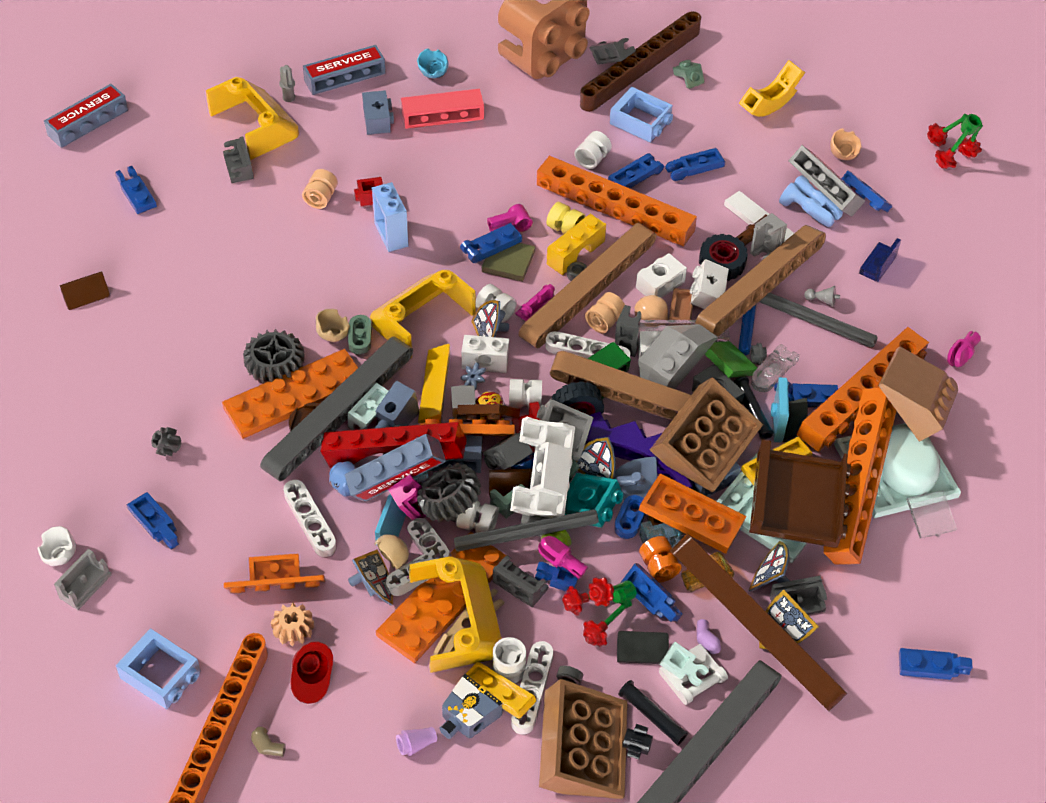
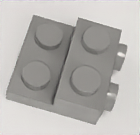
(560, 413)

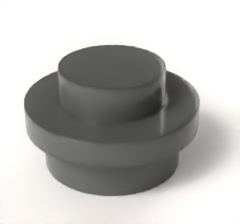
(758, 353)

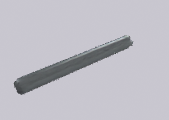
(820, 319)
(526, 530)

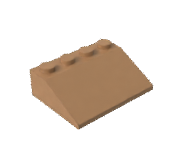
(918, 392)
(707, 435)
(583, 742)

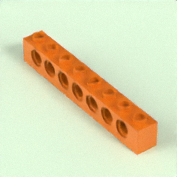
(616, 200)
(842, 406)
(867, 458)

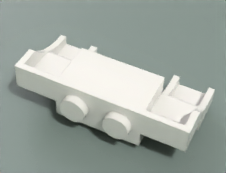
(550, 469)

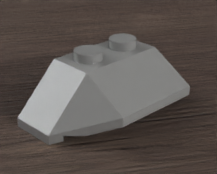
(675, 354)

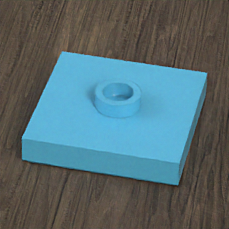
(780, 410)

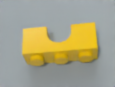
(586, 234)

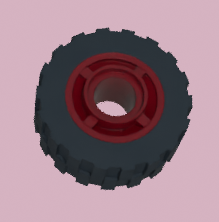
(725, 251)
(581, 397)

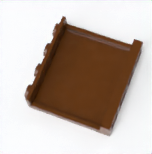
(799, 497)

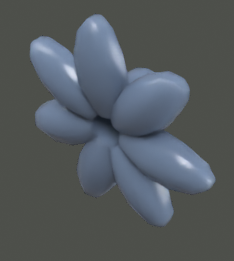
(474, 375)

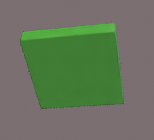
(730, 360)

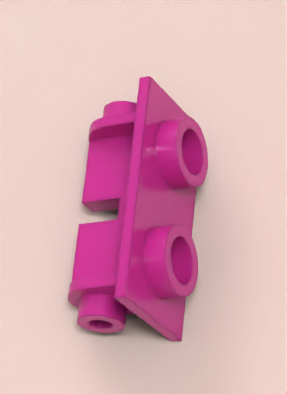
(535, 303)

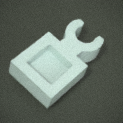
(680, 662)

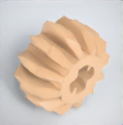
(292, 624)

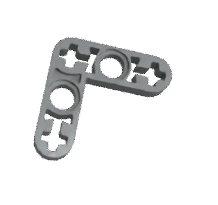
(429, 553)

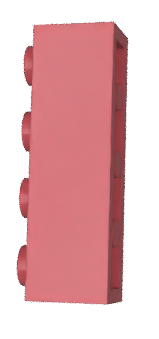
(442, 108)

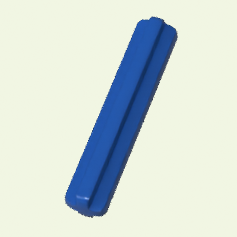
(747, 331)

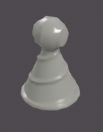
(826, 295)

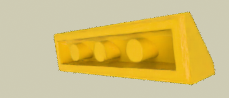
(434, 383)

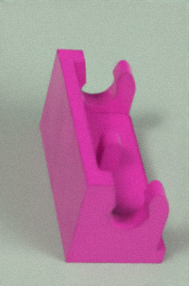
(406, 497)

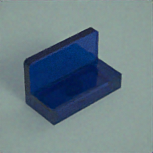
(879, 260)

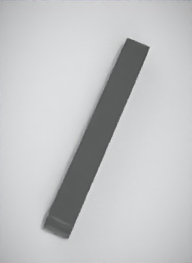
(334, 409)
(713, 736)

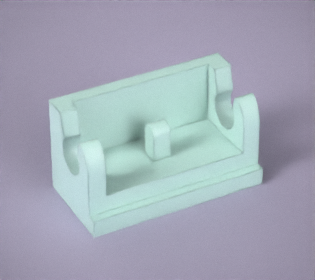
(364, 411)

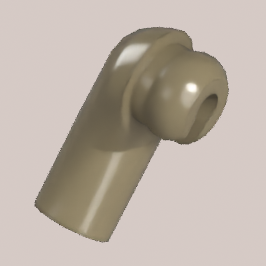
(265, 745)

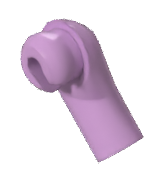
(706, 638)

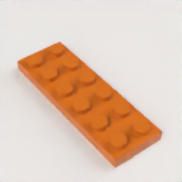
(276, 400)
(432, 607)

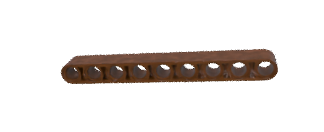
(640, 62)
(759, 622)

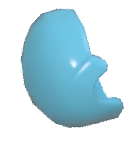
(432, 63)

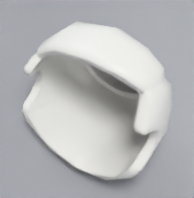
(57, 546)

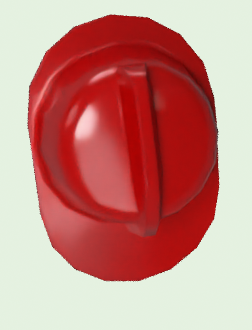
(311, 672)

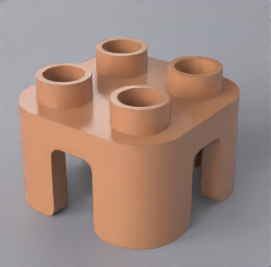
(548, 32)

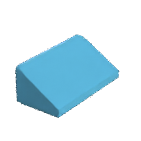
(390, 520)

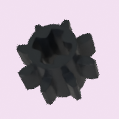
(637, 741)

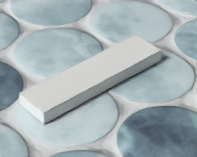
(748, 210)

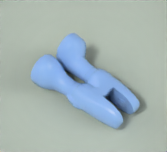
(816, 203)

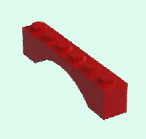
(359, 444)

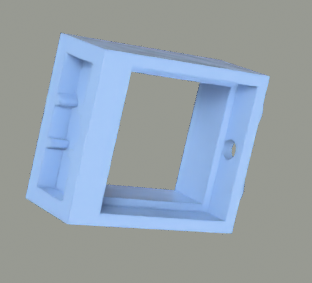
(647, 103)
(390, 217)
(142, 652)

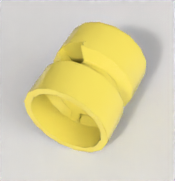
(563, 218)

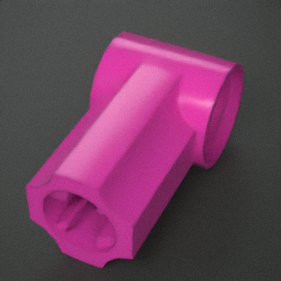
(516, 215)

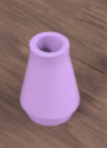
(414, 740)

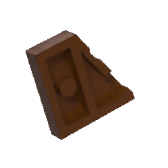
(491, 411)

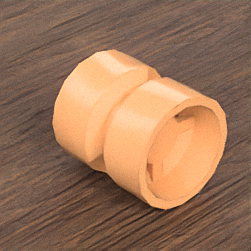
(320, 188)
(605, 312)

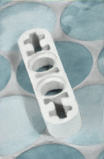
(588, 344)
(310, 517)
(534, 687)

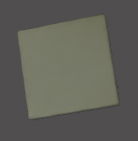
(511, 262)

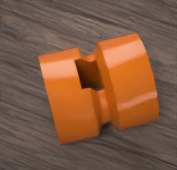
(660, 561)

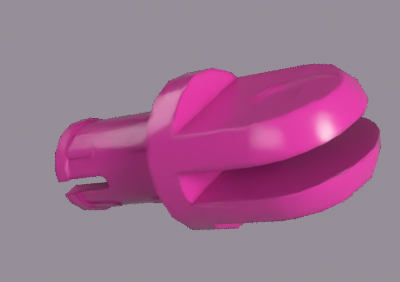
(963, 349)
(561, 556)

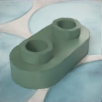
(359, 334)

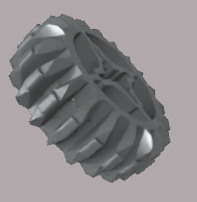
(273, 355)
(449, 492)

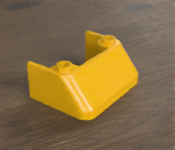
(276, 125)
(389, 315)
(470, 643)

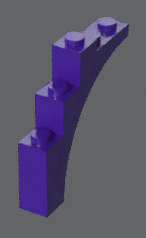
(631, 444)

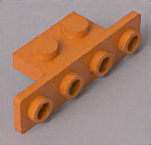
(274, 571)

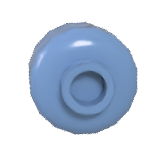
(337, 477)

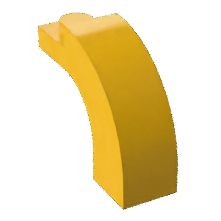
(776, 95)

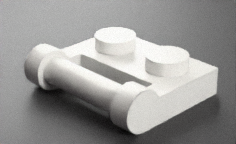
(718, 675)

